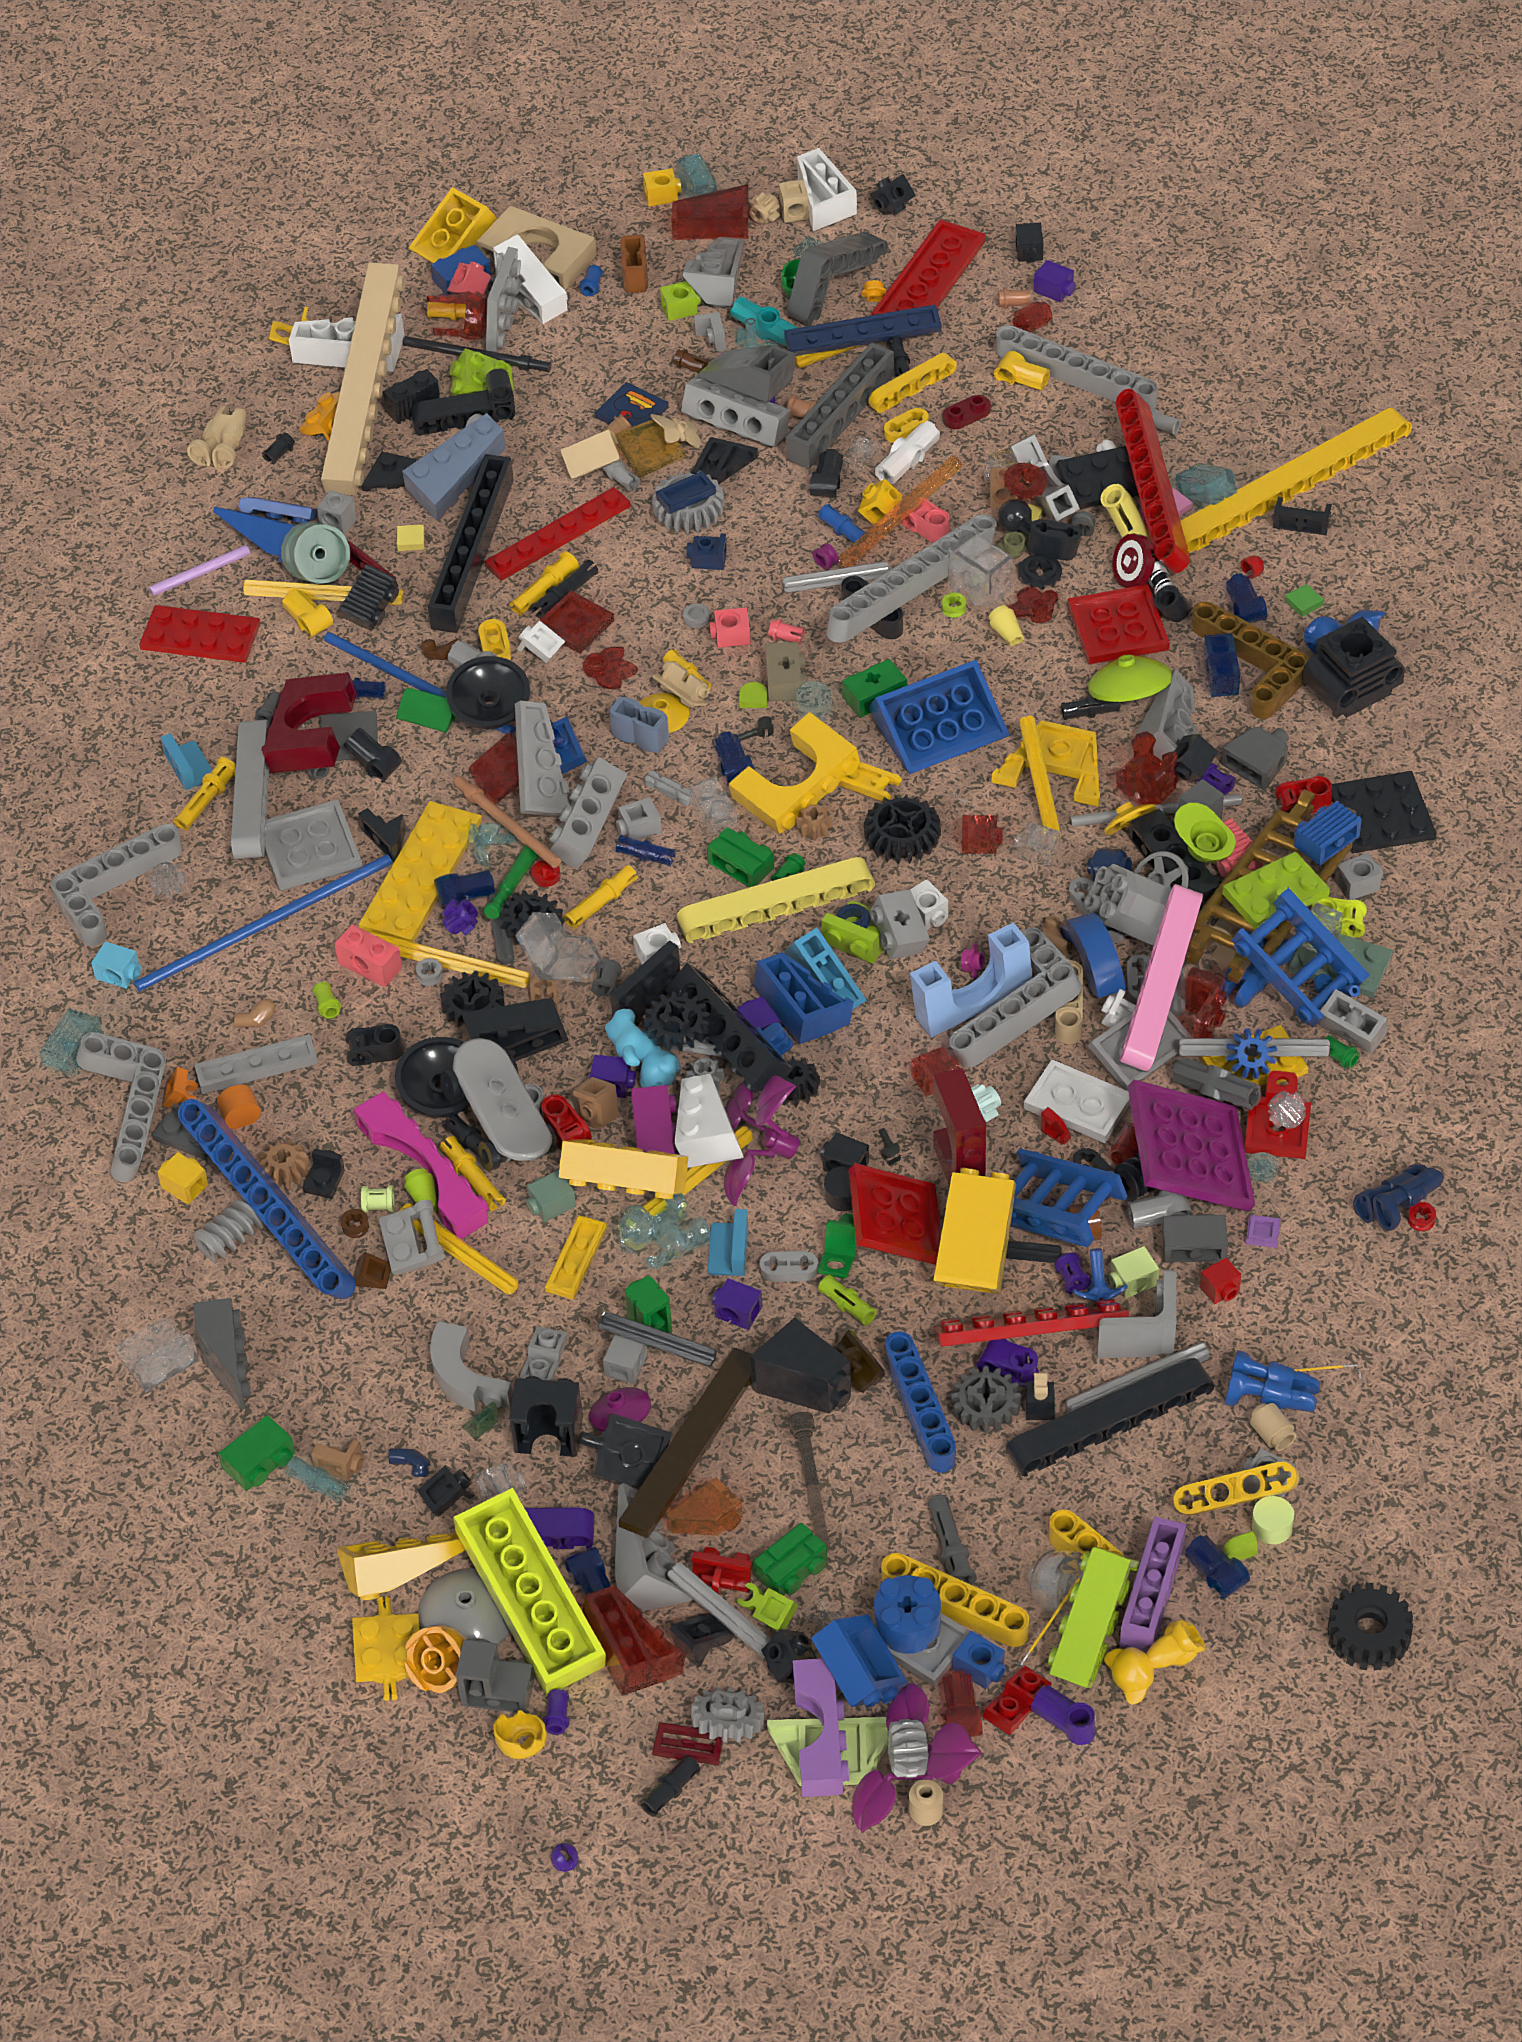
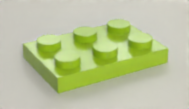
(1257, 891)

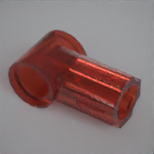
(961, 1703)

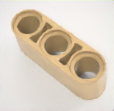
(1070, 1016)

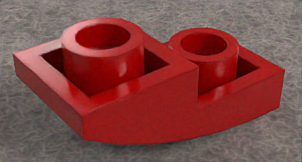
(1015, 1701)

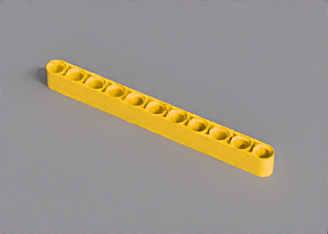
(1294, 477)

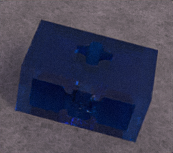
(1221, 665)

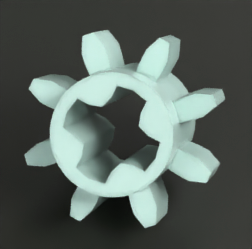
(987, 1101)

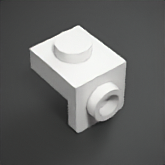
(1116, 1009)

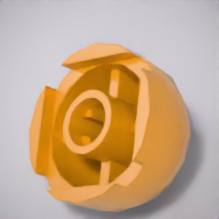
(434, 1658)

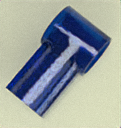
(1245, 600)
(731, 755)
(464, 887)
(588, 1571)
(1221, 1572)

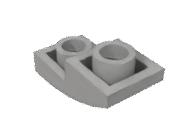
(544, 1353)

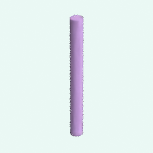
(199, 570)

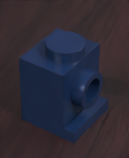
(707, 552)

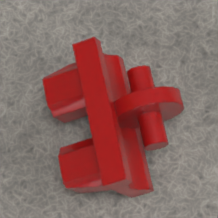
(722, 1571)

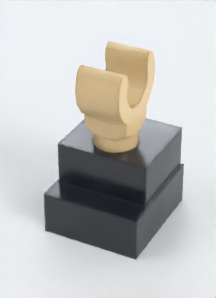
(1040, 1398)

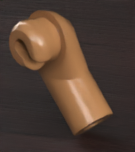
(1053, 933)
(257, 1016)

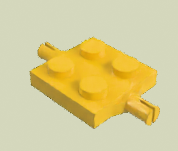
(381, 1646)

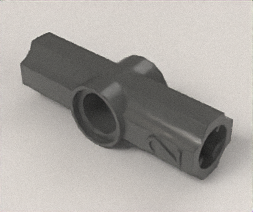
(1216, 1083)

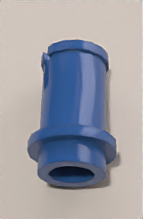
(590, 284)

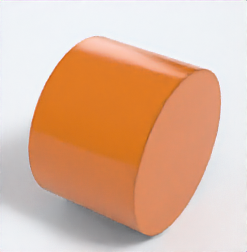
(238, 1106)

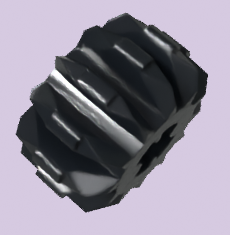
(806, 1081)

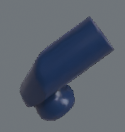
(410, 1457)

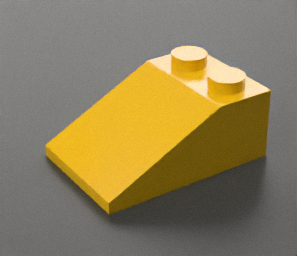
(453, 226)

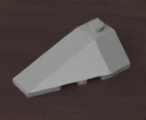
(1169, 715)
(644, 1563)

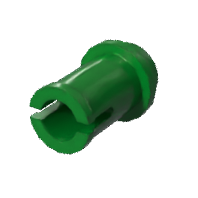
(793, 865)
(1342, 1053)

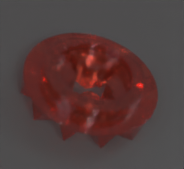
(1029, 473)

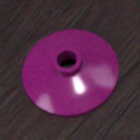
(625, 1402)

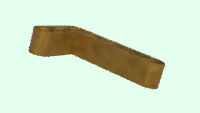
(1277, 658)

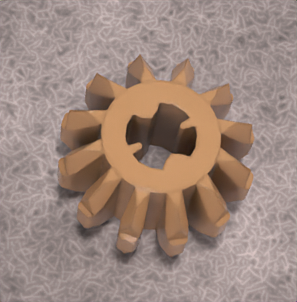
(285, 1163)

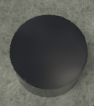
(837, 1189)

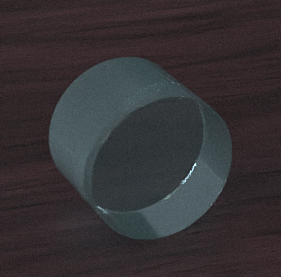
(814, 698)

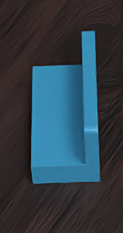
(186, 761)
(729, 1246)

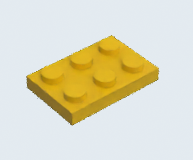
(1284, 1063)

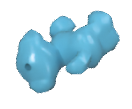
(633, 1046)

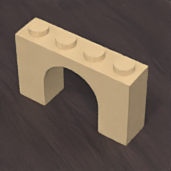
(572, 247)

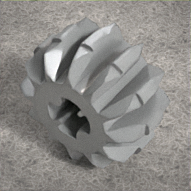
(907, 1748)

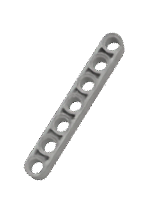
(1073, 366)
(250, 791)

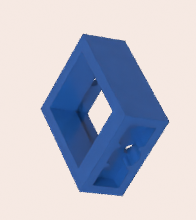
(860, 1661)

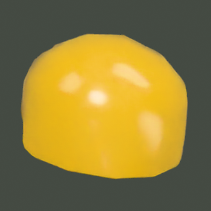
(510, 1729)

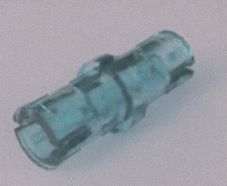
(317, 1479)

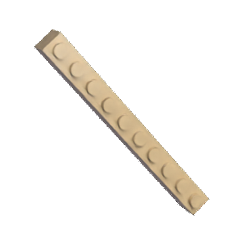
(362, 379)

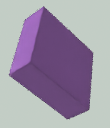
(1263, 1231)

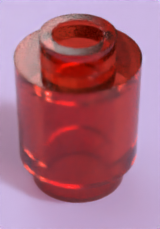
(1032, 316)
(1125, 1144)

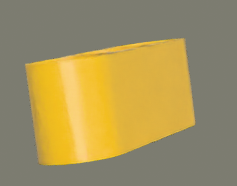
(1078, 1537)

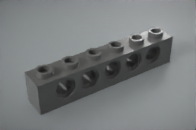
(839, 405)

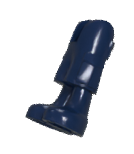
(1404, 1189)

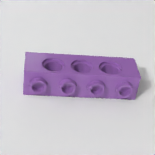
(1153, 1584)

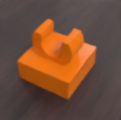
(177, 1088)

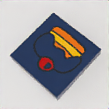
(633, 404)

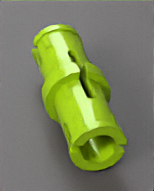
(860, 1311)

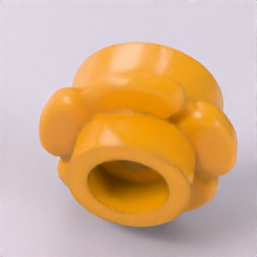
(873, 291)

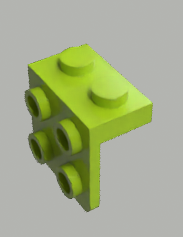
(471, 370)
(851, 937)

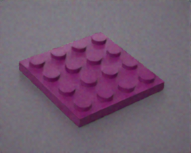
(1190, 1145)

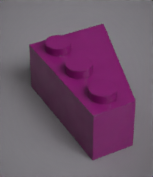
(653, 1118)

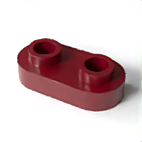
(966, 412)

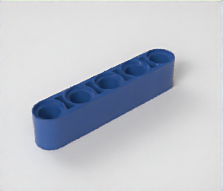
(920, 1389)

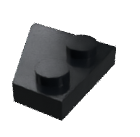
(724, 458)
(387, 472)

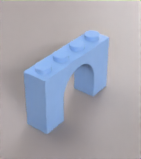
(943, 1008)

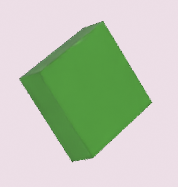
(1304, 600)

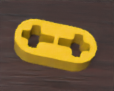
(904, 424)

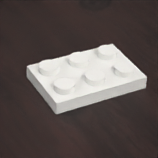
(1079, 1100)

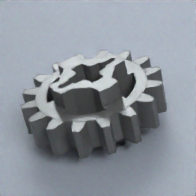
(970, 1400)

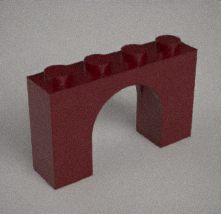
(299, 701)
(964, 1138)

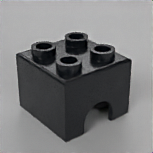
(546, 1409)

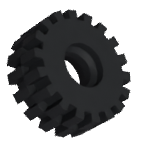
(1363, 1646)

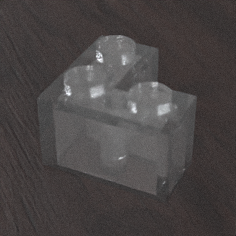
(555, 953)

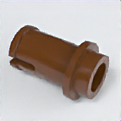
(689, 361)

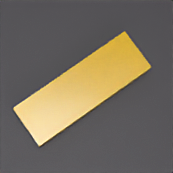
(576, 1257)

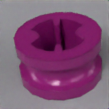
(825, 556)

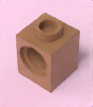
(998, 493)

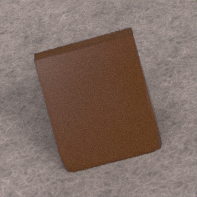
(372, 1271)

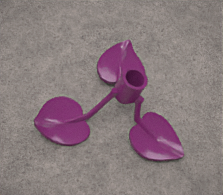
(776, 1139)
(948, 1755)

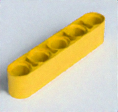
(972, 1602)

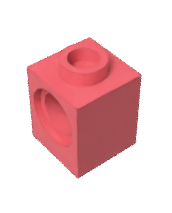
(469, 278)
(731, 627)

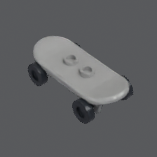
(500, 1103)

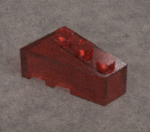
(712, 215)

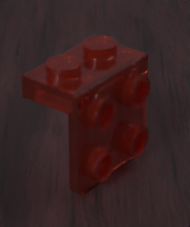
(497, 769)
(1206, 998)

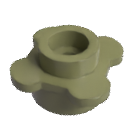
(1013, 544)

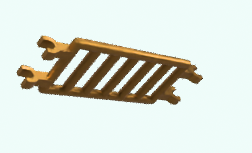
(1206, 934)

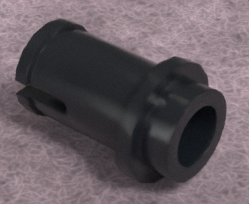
(278, 448)

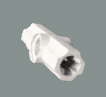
(907, 452)

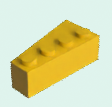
(623, 1167)

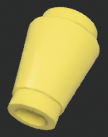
(1006, 625)

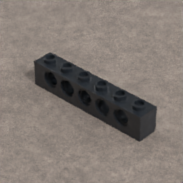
(731, 1031)

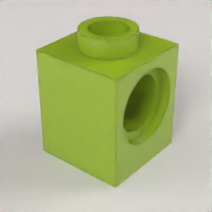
(679, 300)

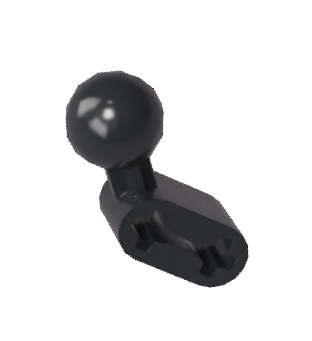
(1044, 536)

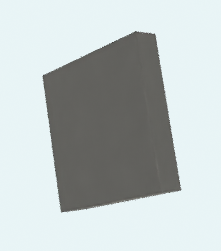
(346, 724)

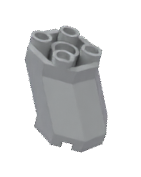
(1128, 902)

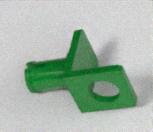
(839, 1246)

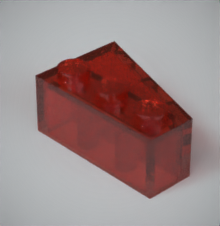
(633, 1648)

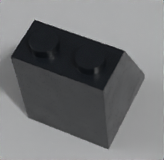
(801, 1369)

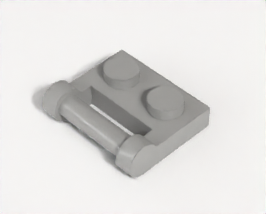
(402, 1239)

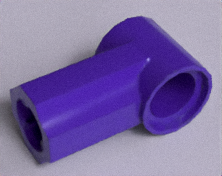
(1064, 1714)

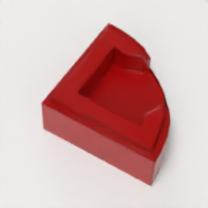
(1054, 1126)

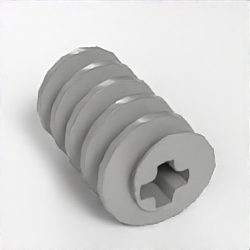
(226, 1229)

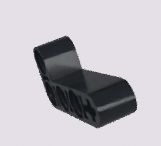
(454, 411)

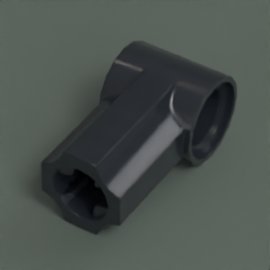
(827, 476)
(378, 759)

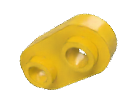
(496, 643)

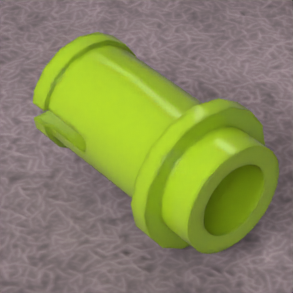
(328, 1004)

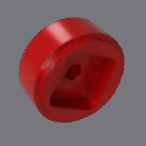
(544, 874)

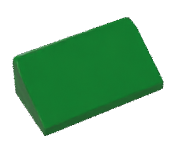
(425, 710)

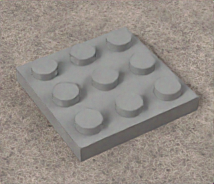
(503, 300)
(310, 845)

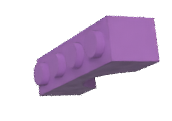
(821, 1761)

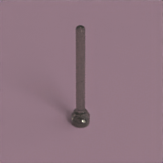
(802, 1427)

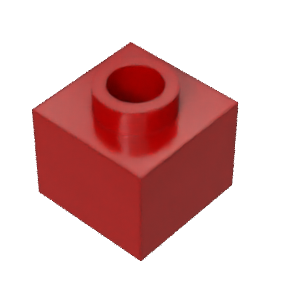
(1220, 1281)

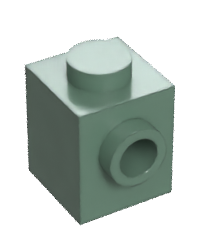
(550, 1196)

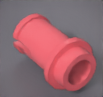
(785, 631)

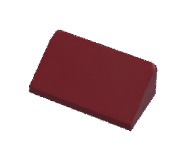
(360, 559)

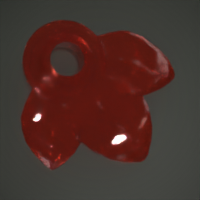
(1034, 604)
(610, 667)

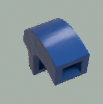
(1096, 952)

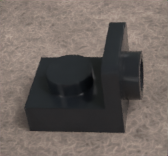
(324, 1174)
(445, 1489)

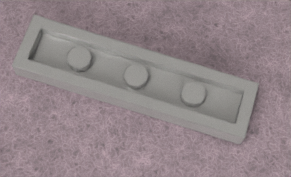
(256, 1064)

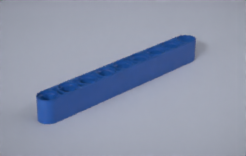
(275, 1206)

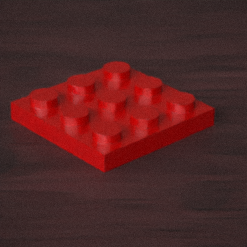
(1118, 624)
(895, 1213)

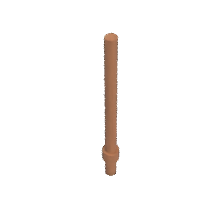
(476, 796)

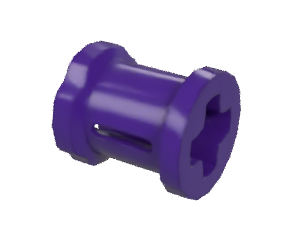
(1225, 783)
(1074, 1261)

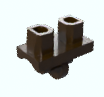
(864, 1368)

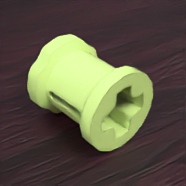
(377, 1199)

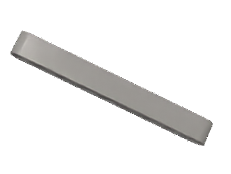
(901, 583)

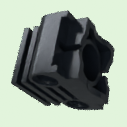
(1353, 668)

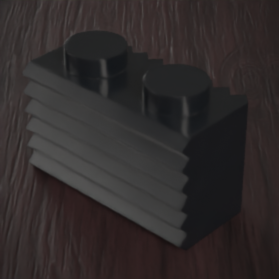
(405, 394)
(369, 598)

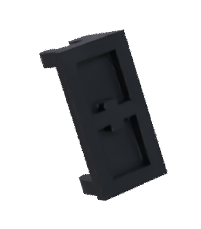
(1301, 519)

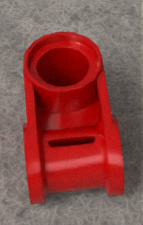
(1318, 785)
(567, 1123)

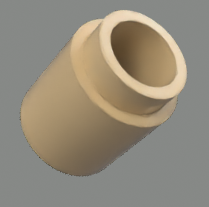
(1273, 1426)
(926, 1802)

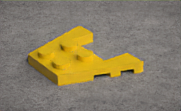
(1066, 753)

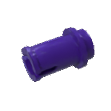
(556, 1718)

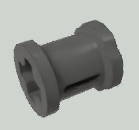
(606, 979)

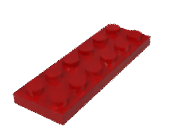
(933, 268)
(1016, 1324)

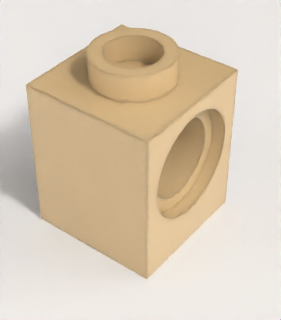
(794, 201)

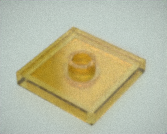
(647, 449)

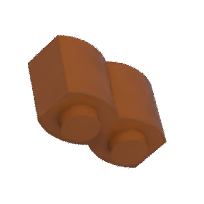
(634, 263)

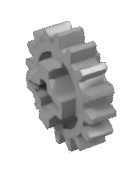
(727, 1714)

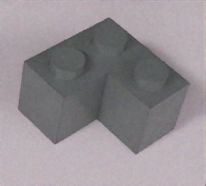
(491, 1682)

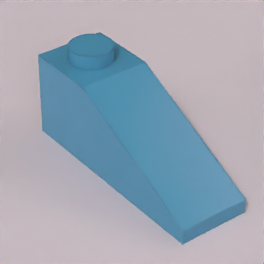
(819, 958)

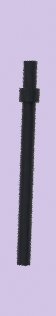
(523, 362)

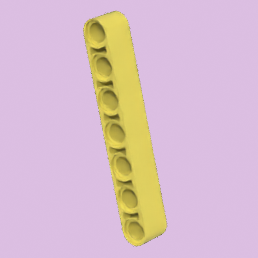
(775, 898)

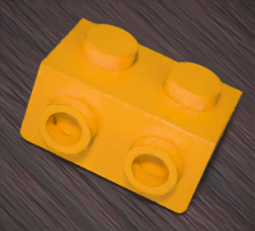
(321, 417)

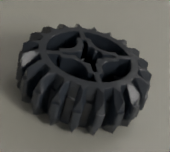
(898, 835)

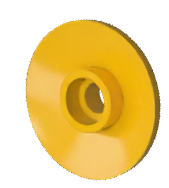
(675, 710)
(1126, 814)

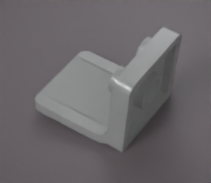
(1143, 1335)

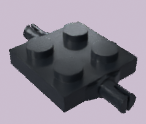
(626, 1450)

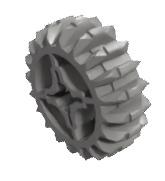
(692, 516)

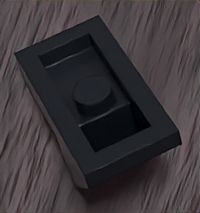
(385, 836)
(699, 1635)

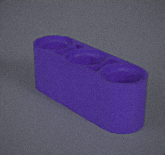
(564, 1526)

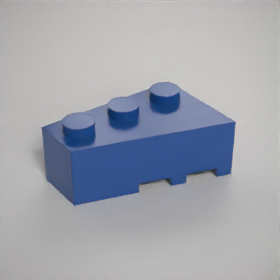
(800, 1000)

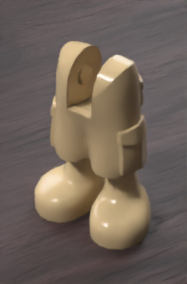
(219, 439)

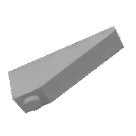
(716, 271)

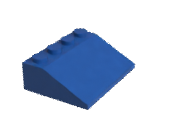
(939, 717)

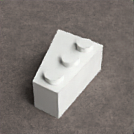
(828, 190)
(538, 289)
(703, 1124)

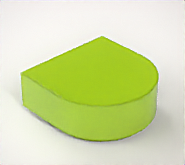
(753, 695)
(1242, 1546)

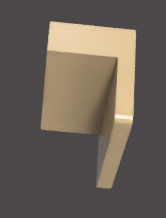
(591, 454)

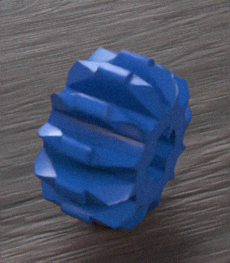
(1241, 1057)

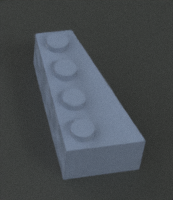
(453, 466)

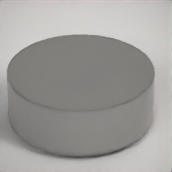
(696, 615)

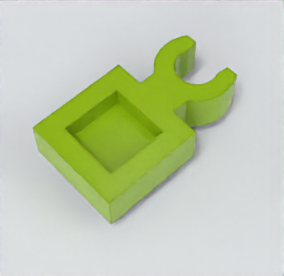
(770, 1607)

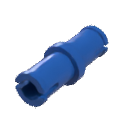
(842, 524)

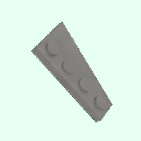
(539, 771)

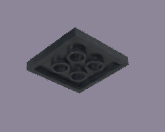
(1389, 810)

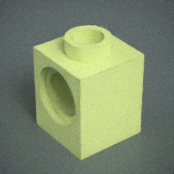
(1134, 1269)

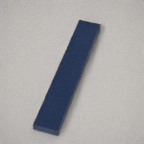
(863, 330)

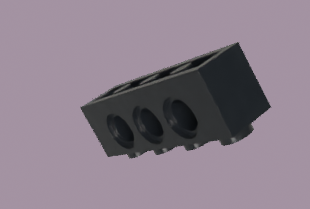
(1157, 833)

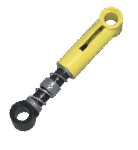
(1167, 595)

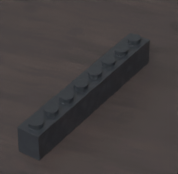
(470, 543)

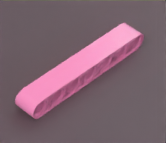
(1161, 978)

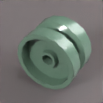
(320, 567)

